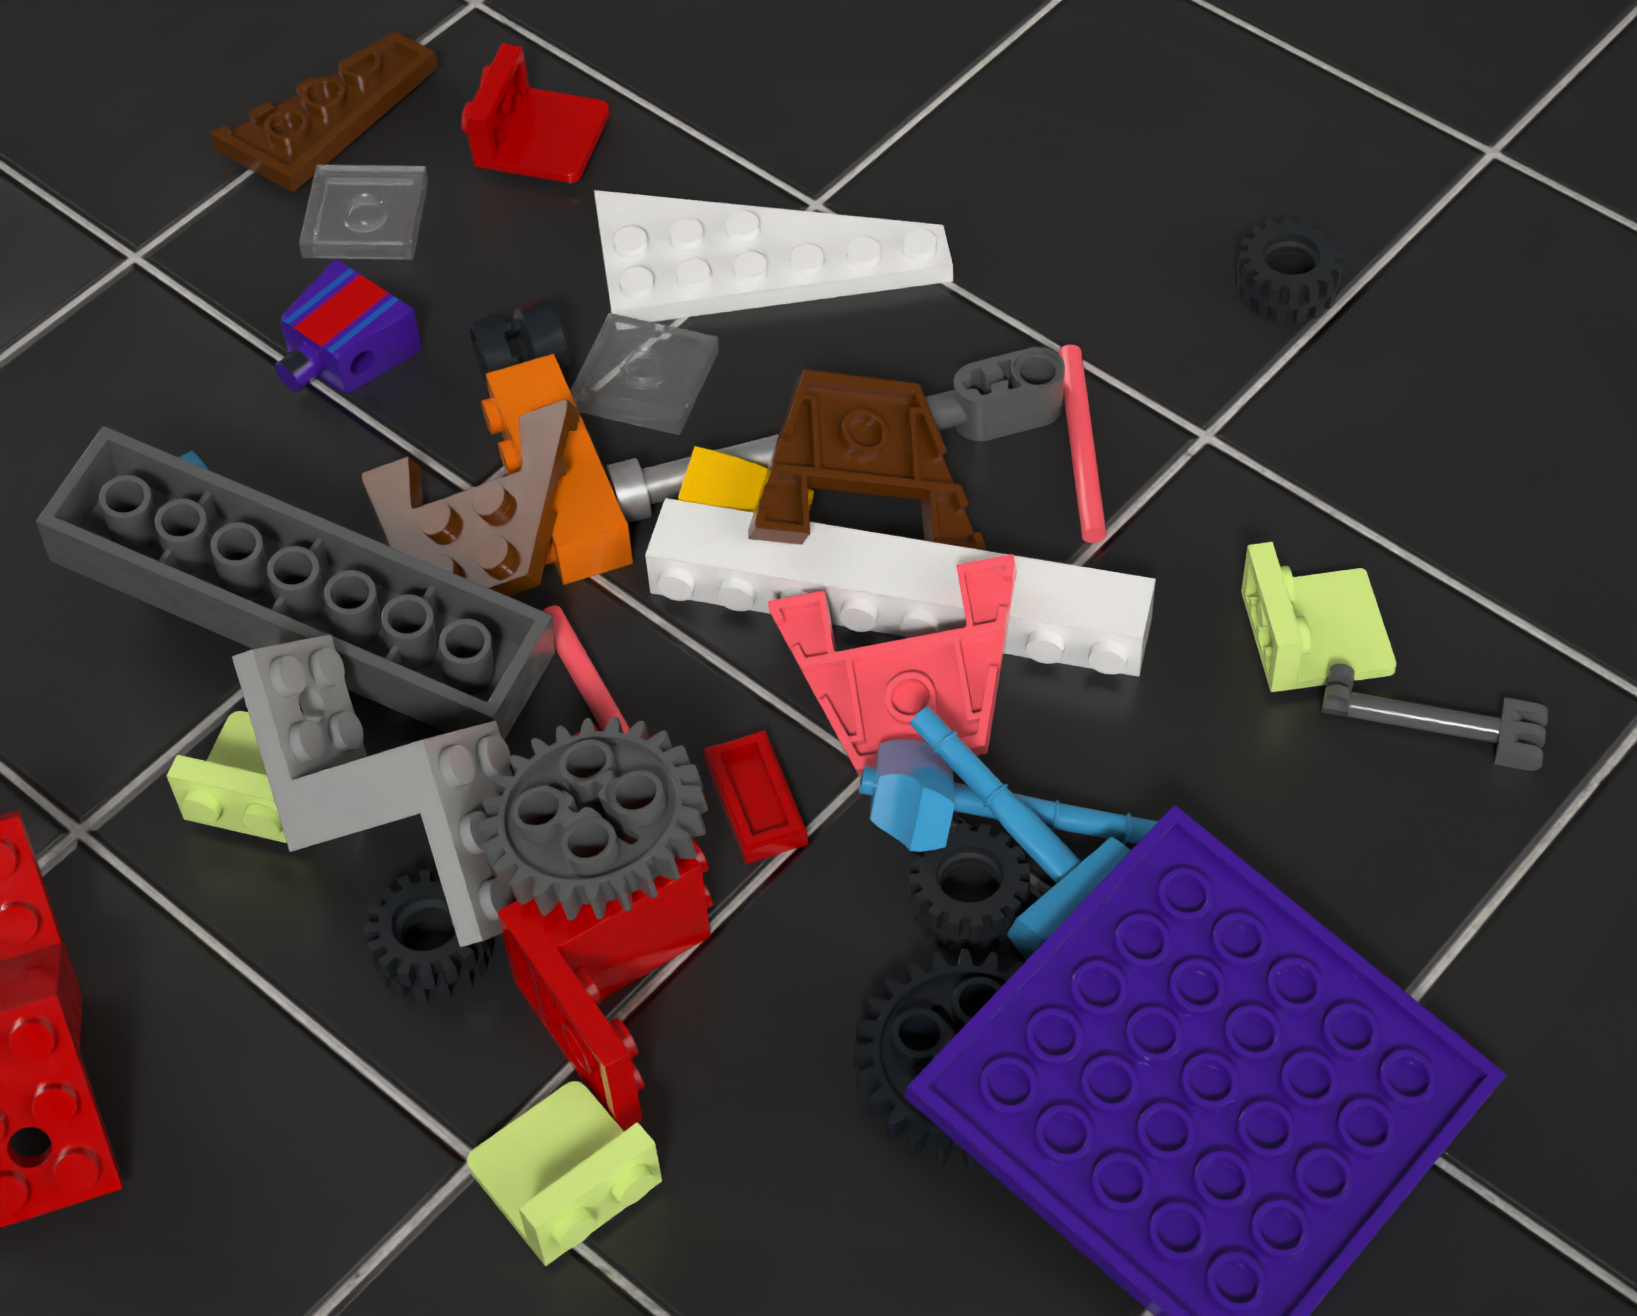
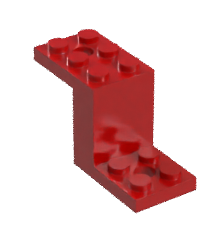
(578, 962)
(40, 1050)

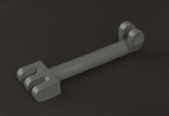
(1516, 733)

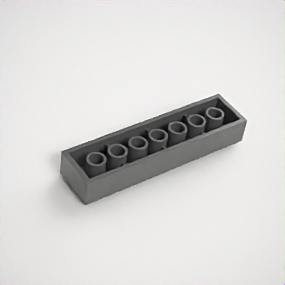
(287, 576)

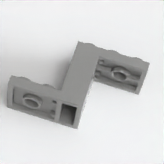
(333, 789)

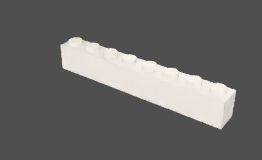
(899, 585)

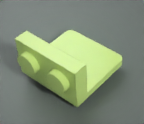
(230, 786)
(564, 1170)

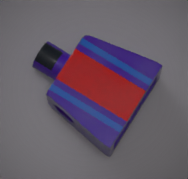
(345, 332)

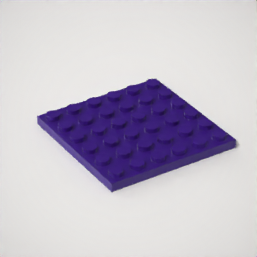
(1205, 1085)

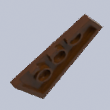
(327, 112)

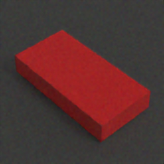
(755, 797)

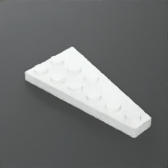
(715, 257)

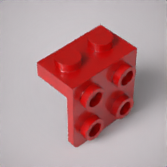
(527, 127)

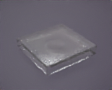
(364, 212)
(644, 373)

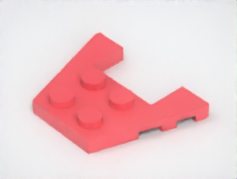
(882, 686)

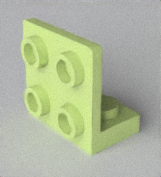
(1313, 622)

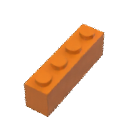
(589, 524)

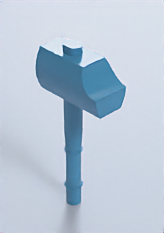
(916, 798)
(1072, 877)

